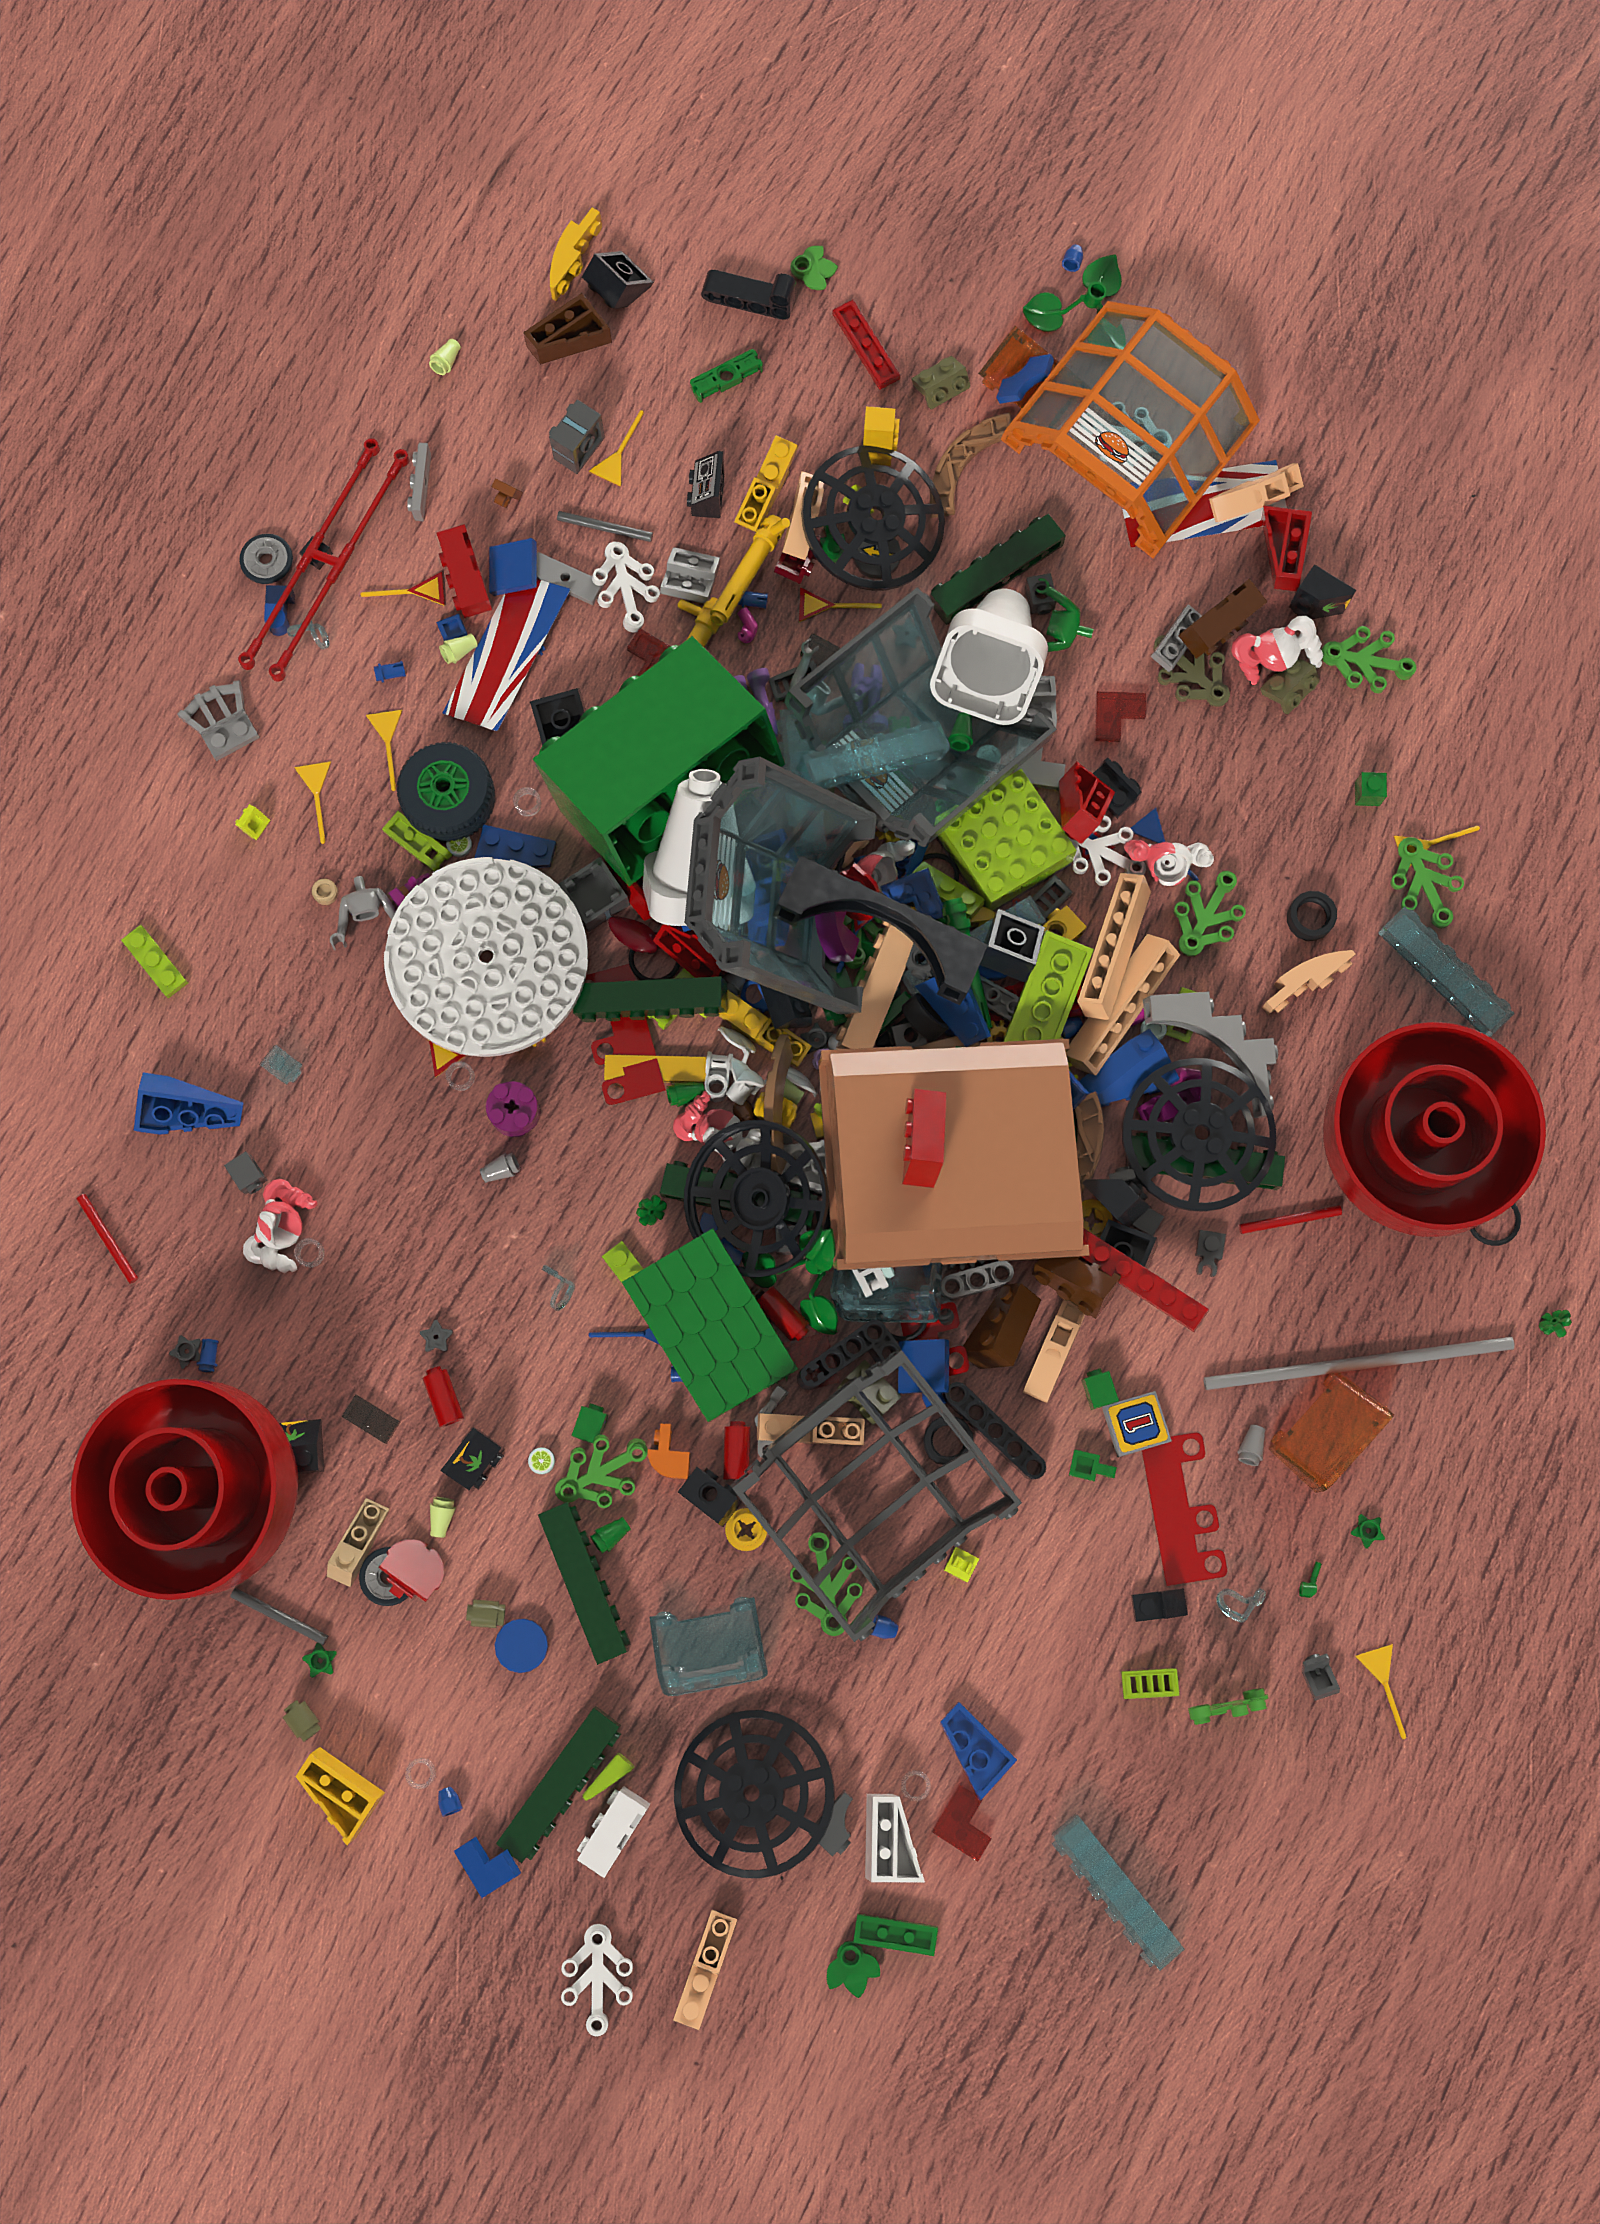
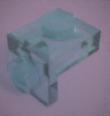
(281, 1065)

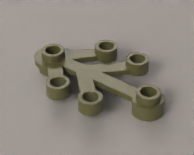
(1196, 674)

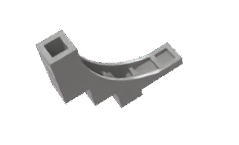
(1195, 1012)

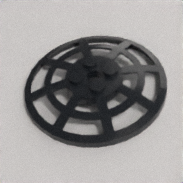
(864, 526)
(1186, 1143)
(744, 1193)
(770, 1798)

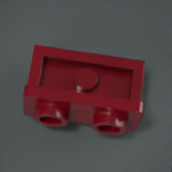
(795, 568)

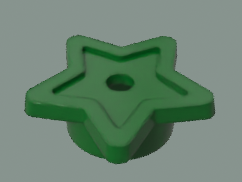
(1373, 1525)
(315, 1666)

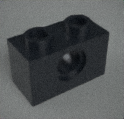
(695, 1492)

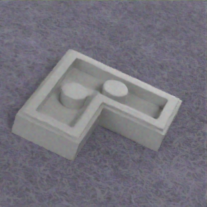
(1042, 773)

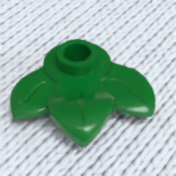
(852, 1972)

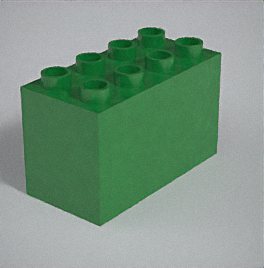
(627, 757)

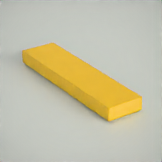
(671, 1067)

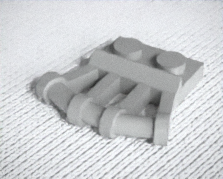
(227, 734)

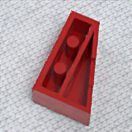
(1286, 544)
(464, 571)
(1082, 802)
(687, 951)
(925, 1138)

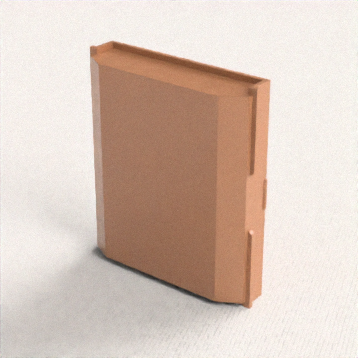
(1007, 1155)

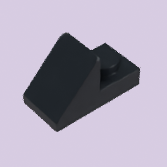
(1159, 1605)

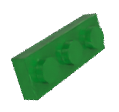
(895, 1934)

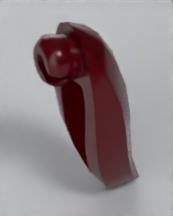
(633, 934)

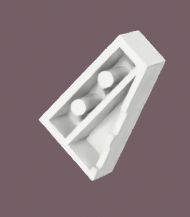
(612, 1830)
(888, 1842)

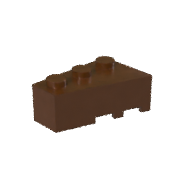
(1002, 1328)

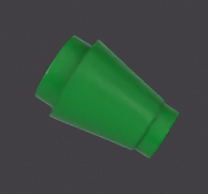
(961, 735)
(683, 1092)
(609, 1535)

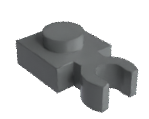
(1209, 1247)

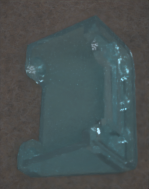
(911, 1296)
(708, 1649)

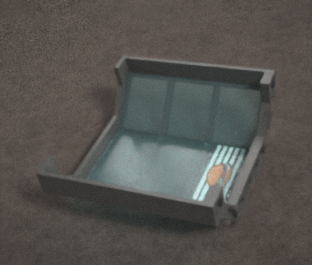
(885, 685)
(742, 864)

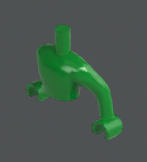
(1063, 624)

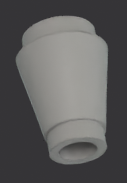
(500, 1168)
(1252, 1447)

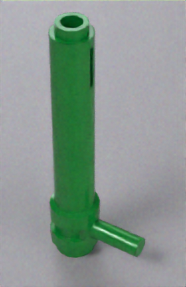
(955, 915)

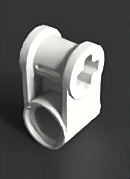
(719, 1072)

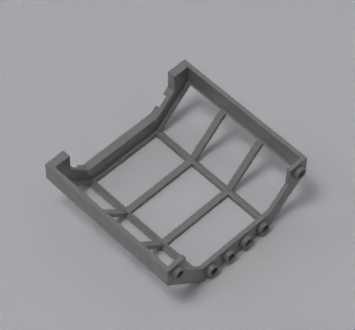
(1002, 1508)

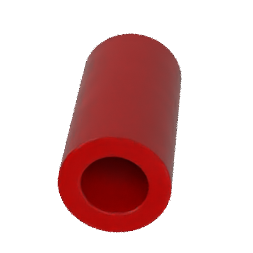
(783, 1314)
(442, 1396)
(736, 1450)

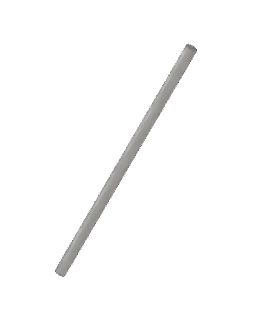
(1358, 1363)

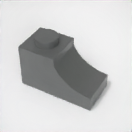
(837, 1835)

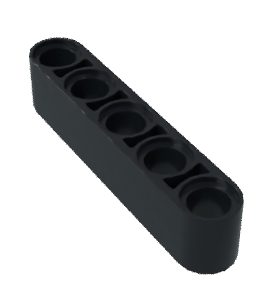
(1007, 1436)

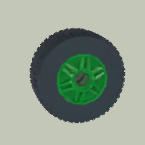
(446, 791)

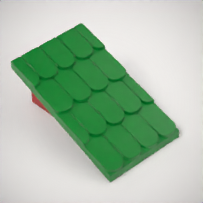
(710, 1325)

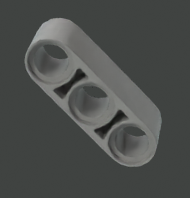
(986, 1271)

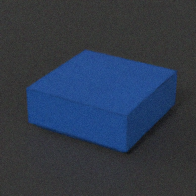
(452, 627)

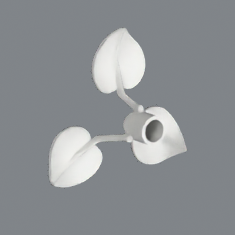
(745, 1078)

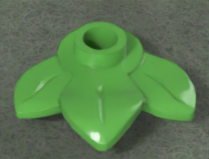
(816, 268)

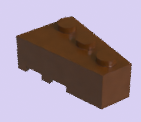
(567, 331)
(1222, 619)
(1077, 1282)

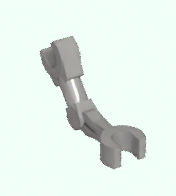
(776, 1398)

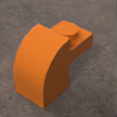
(666, 1462)

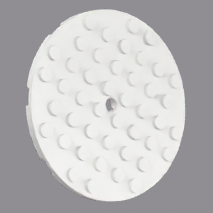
(476, 1004)

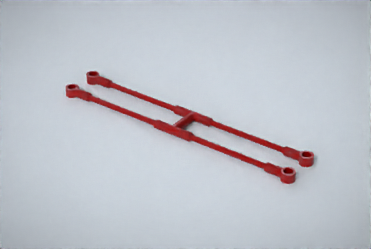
(313, 553)

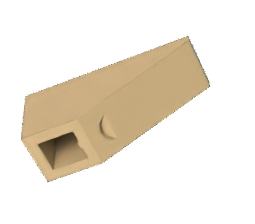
(356, 1543)

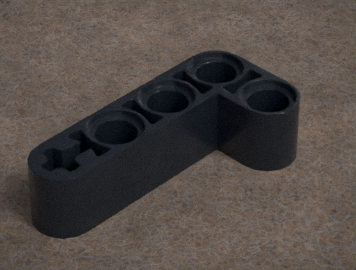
(750, 294)
(844, 1357)

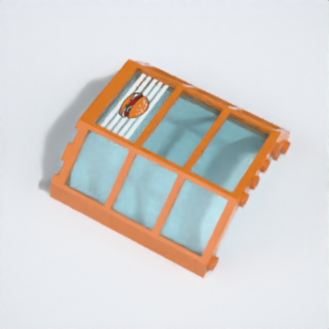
(1140, 416)

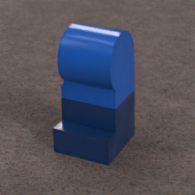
(272, 596)

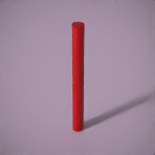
(1290, 1219)
(107, 1238)

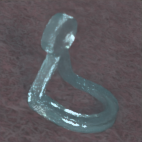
(292, 630)
(568, 1294)
(1257, 1600)

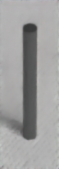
(605, 526)
(279, 1616)

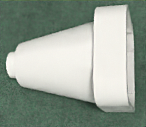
(991, 659)
(668, 868)

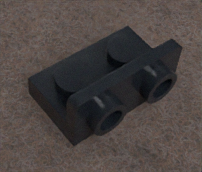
(1126, 790)

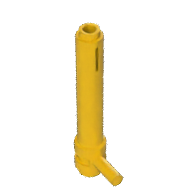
(763, 542)
(703, 625)

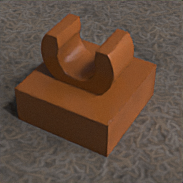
(505, 493)

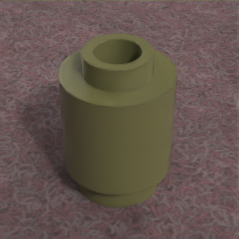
(486, 1613)
(301, 1720)

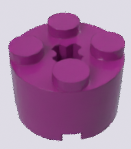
(504, 1097)

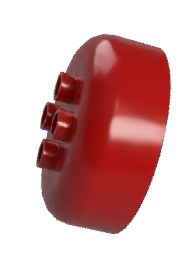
(1434, 1129)
(183, 1488)

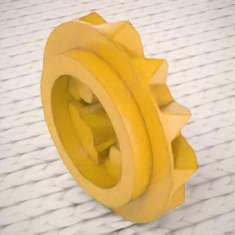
(1100, 1213)
(744, 1542)

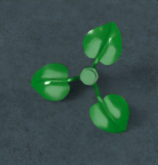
(1100, 278)
(815, 1309)

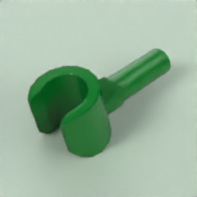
(1310, 1589)

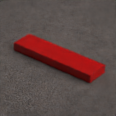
(866, 344)

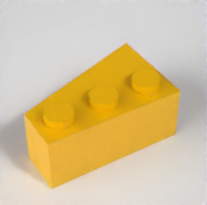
(881, 431)
(340, 1792)

